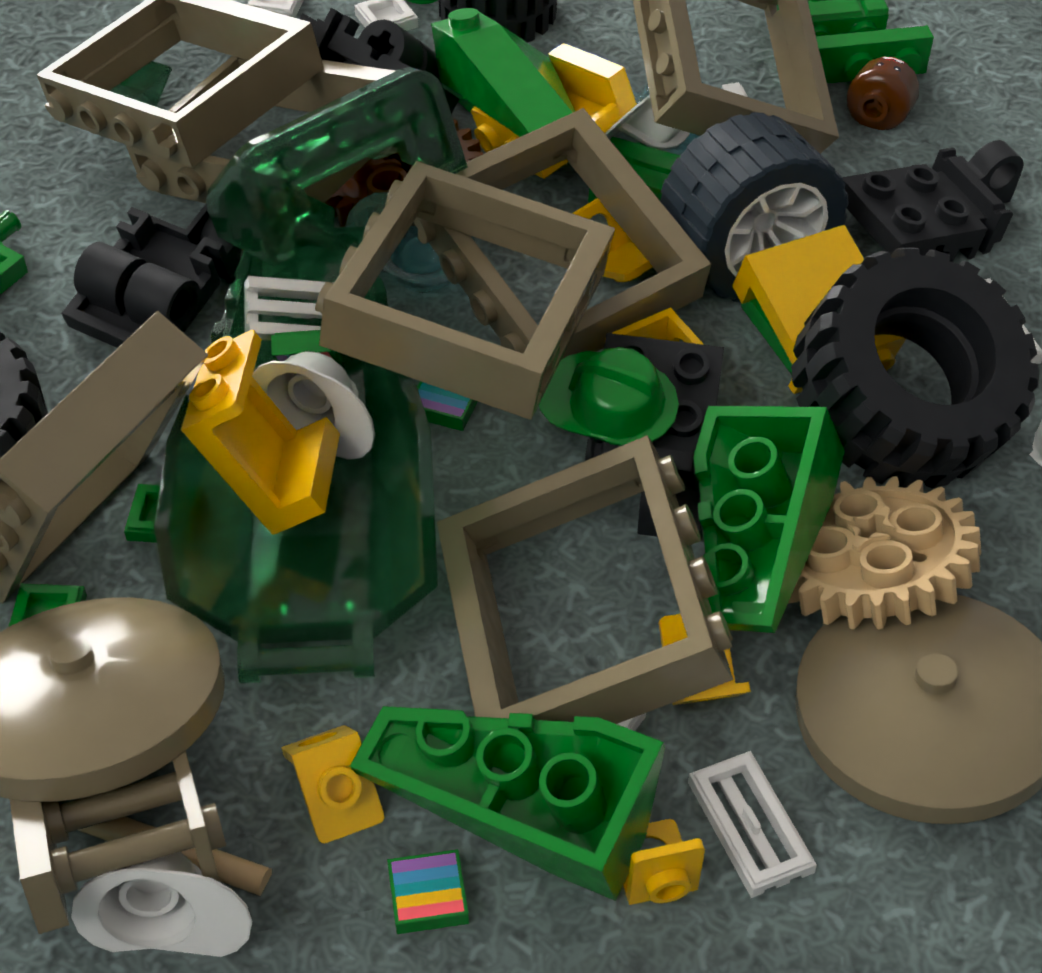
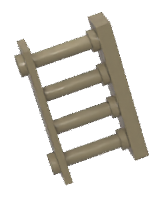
(53, 871)

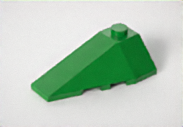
(498, 72)
(762, 504)
(541, 789)

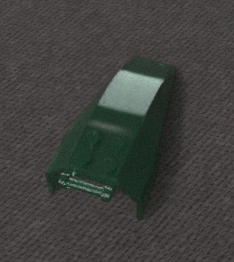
(329, 575)

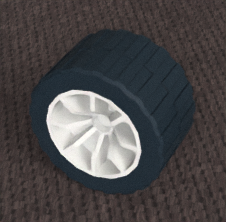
(750, 190)

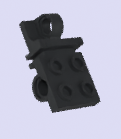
(378, 46)
(940, 207)
(146, 272)
(696, 377)

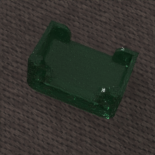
(263, 185)

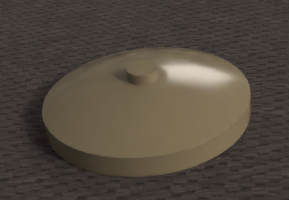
(102, 695)
(928, 713)

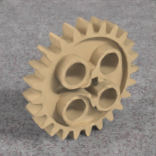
(888, 554)

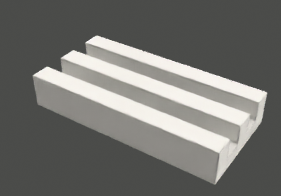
(284, 288)
(776, 873)

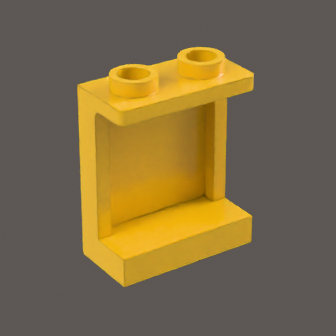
(589, 83)
(794, 280)
(251, 443)

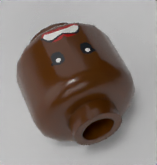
(883, 88)

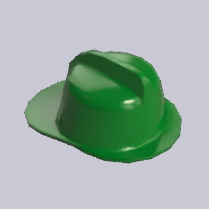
(610, 397)

